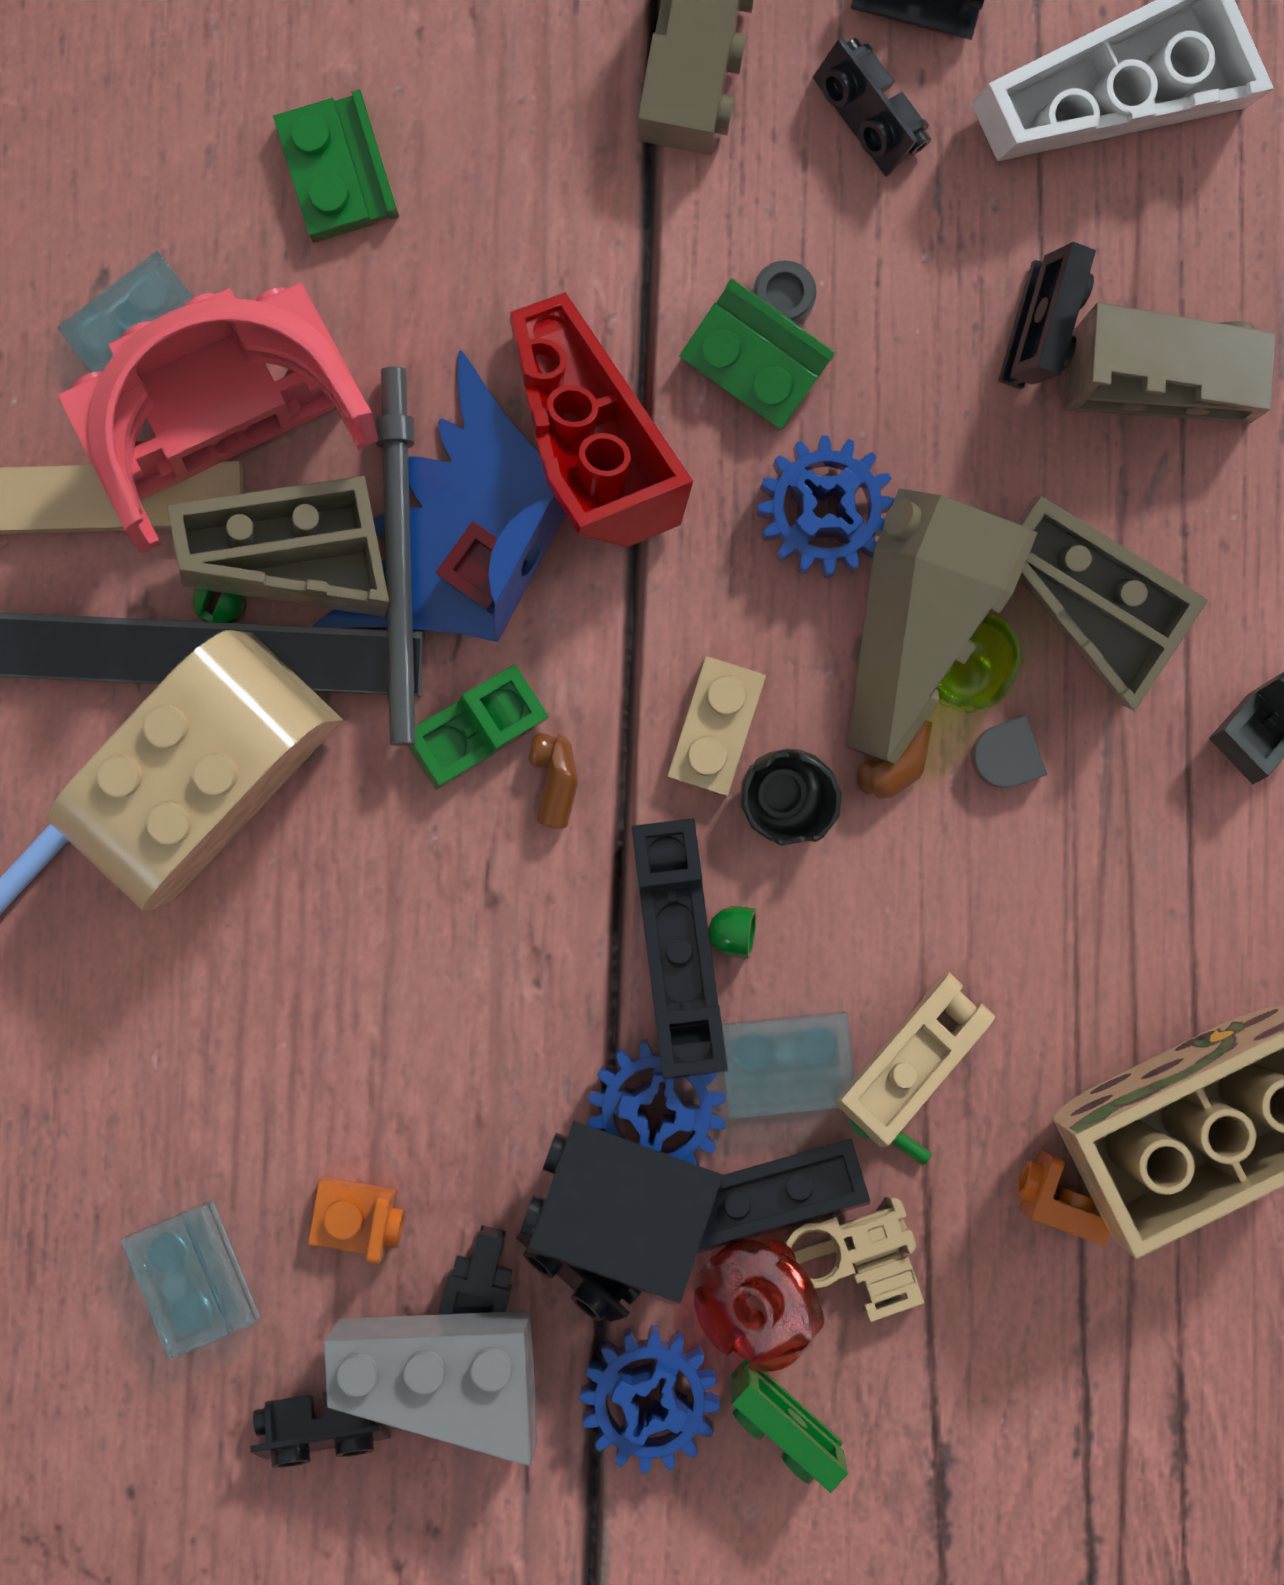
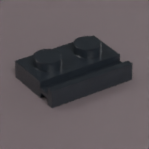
(1047, 315)

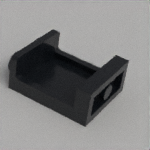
(622, 1211)

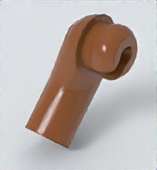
(889, 779)
(560, 780)

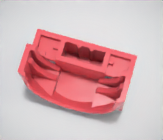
(208, 393)

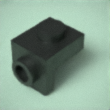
(1255, 731)

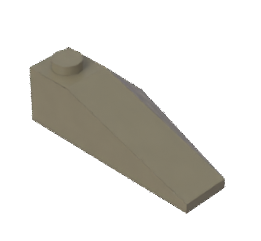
(928, 593)

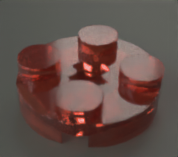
(779, 1282)

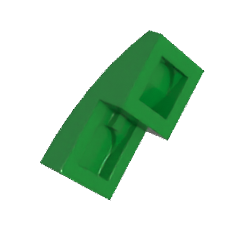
(476, 726)

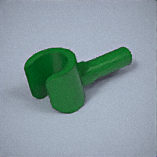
(903, 1143)

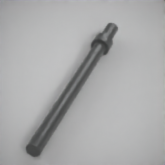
(395, 436)

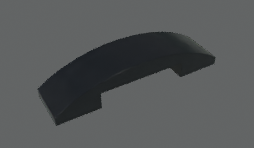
(679, 949)

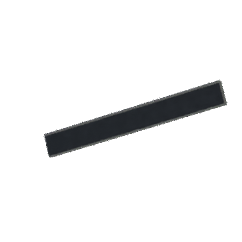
(151, 649)

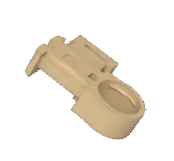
(873, 1253)

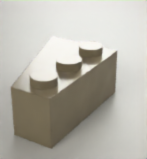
(688, 73)
(1169, 366)
(285, 546)
(1106, 600)

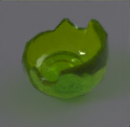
(987, 673)

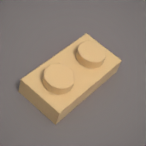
(716, 726)

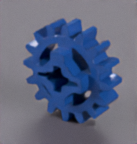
(804, 485)
(626, 1104)
(628, 1383)

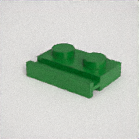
(335, 166)
(757, 354)
(770, 1410)

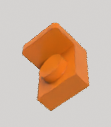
(1069, 1211)
(356, 1218)

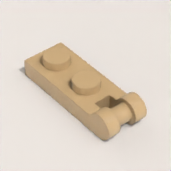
(914, 1061)

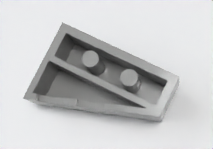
(440, 1377)

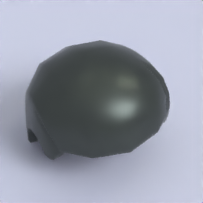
(790, 797)

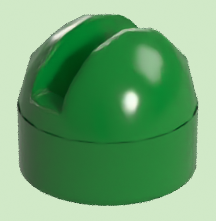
(226, 609)
(734, 931)

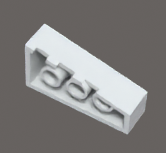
(1127, 77)

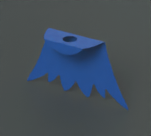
(490, 481)

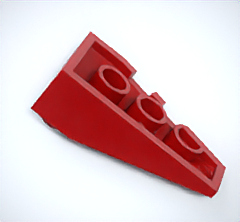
(592, 431)

